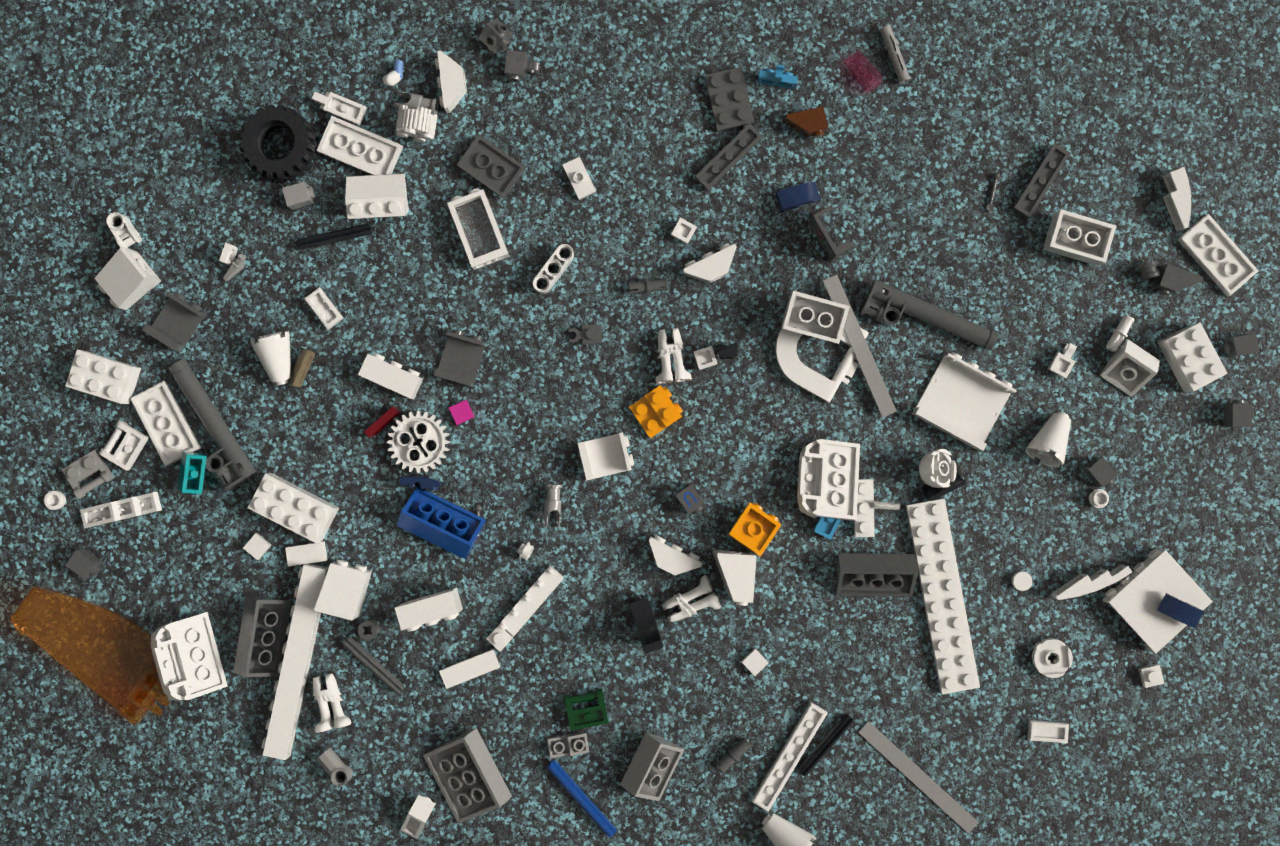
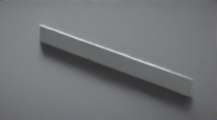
(861, 349)
(918, 777)

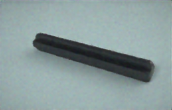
(334, 236)
(825, 745)

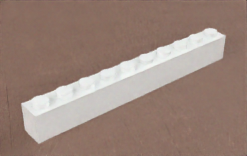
(295, 664)

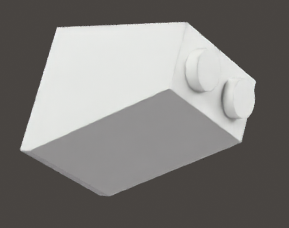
(126, 278)
(737, 574)
(343, 590)

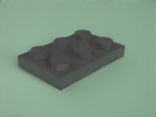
(729, 99)
(491, 166)

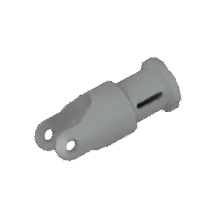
(418, 101)
(552, 503)

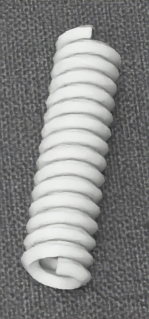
(885, 505)

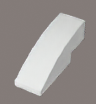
(1179, 198)

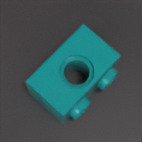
(192, 472)

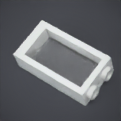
(478, 228)

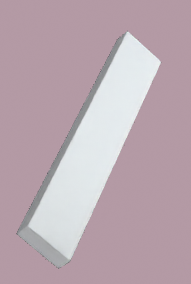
(789, 756)

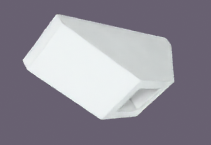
(451, 81)
(712, 265)
(672, 558)

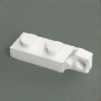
(341, 107)

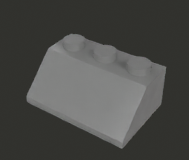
(651, 767)

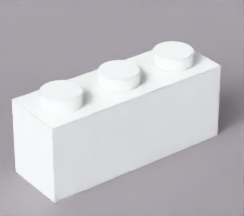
(391, 375)

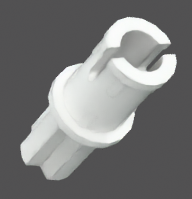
(1120, 333)

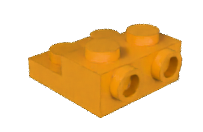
(656, 411)
(755, 528)

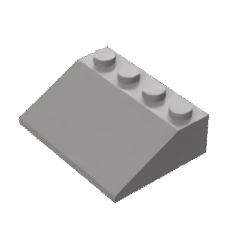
(467, 776)

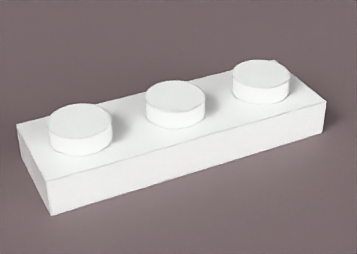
(865, 512)

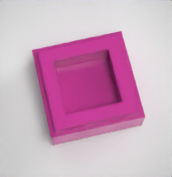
(461, 412)

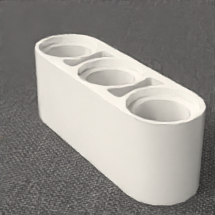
(555, 259)

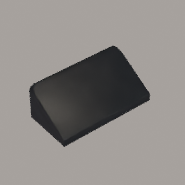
(728, 353)
(933, 493)

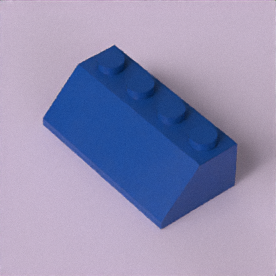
(440, 522)

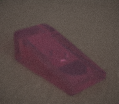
(863, 71)

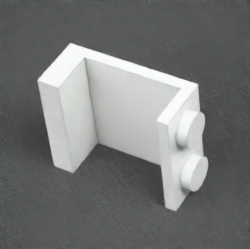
(605, 456)

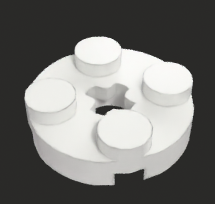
(1044, 649)

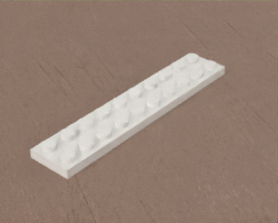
(942, 596)

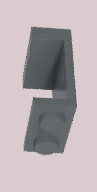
(830, 249)
(176, 322)
(461, 358)

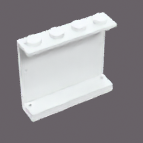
(963, 400)
(1144, 589)

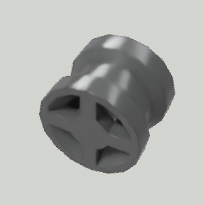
(1148, 270)
(371, 626)

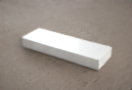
(469, 668)

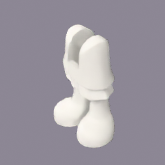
(665, 351)
(687, 609)
(333, 695)

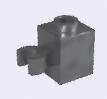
(517, 66)

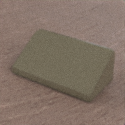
(301, 367)

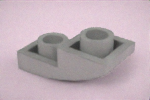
(567, 745)

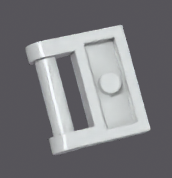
(128, 448)

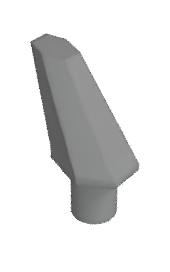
(236, 266)

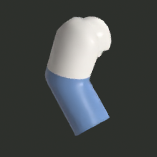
(396, 75)

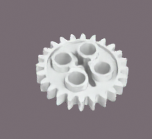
(403, 451)

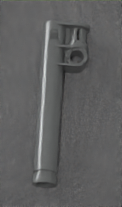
(885, 298)
(234, 464)

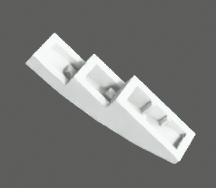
(120, 509)
(1084, 584)

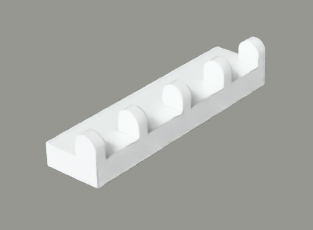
(531, 600)

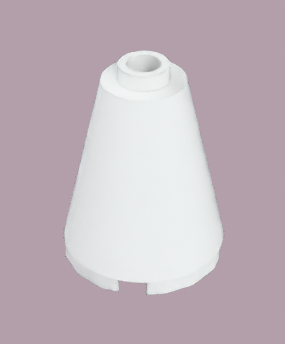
(274, 355)
(1051, 441)
(785, 833)

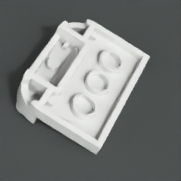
(829, 479)
(187, 658)

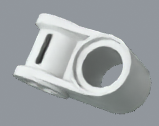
(125, 233)

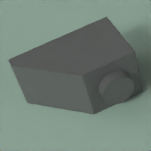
(1174, 279)

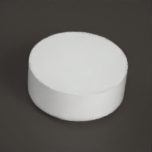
(54, 500)
(1021, 581)

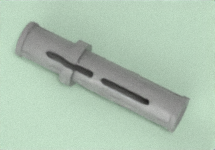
(897, 60)

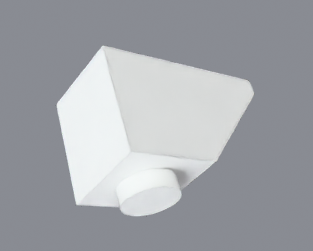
(417, 816)

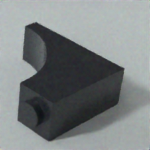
(646, 623)

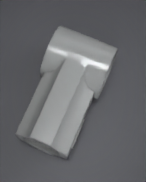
(332, 765)

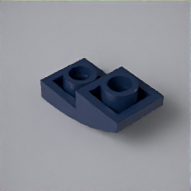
(797, 195)
(425, 482)
(1180, 610)

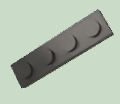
(728, 157)
(1041, 181)

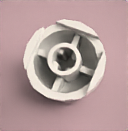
(937, 468)

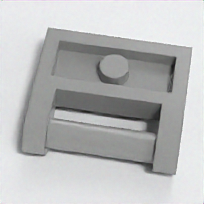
(85, 468)

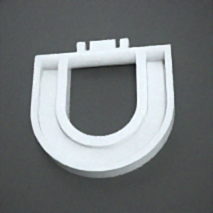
(804, 376)

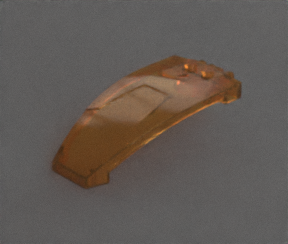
(97, 647)

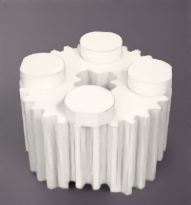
(416, 123)

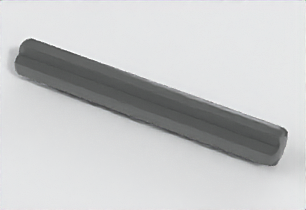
(372, 664)

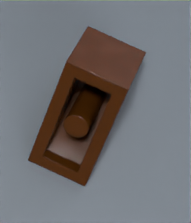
(808, 122)

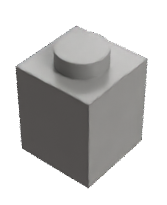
(298, 195)

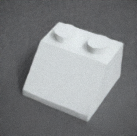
(1130, 368)

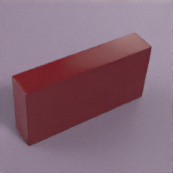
(382, 422)

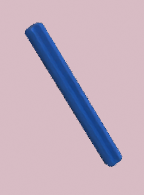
(581, 798)

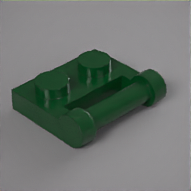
(589, 715)

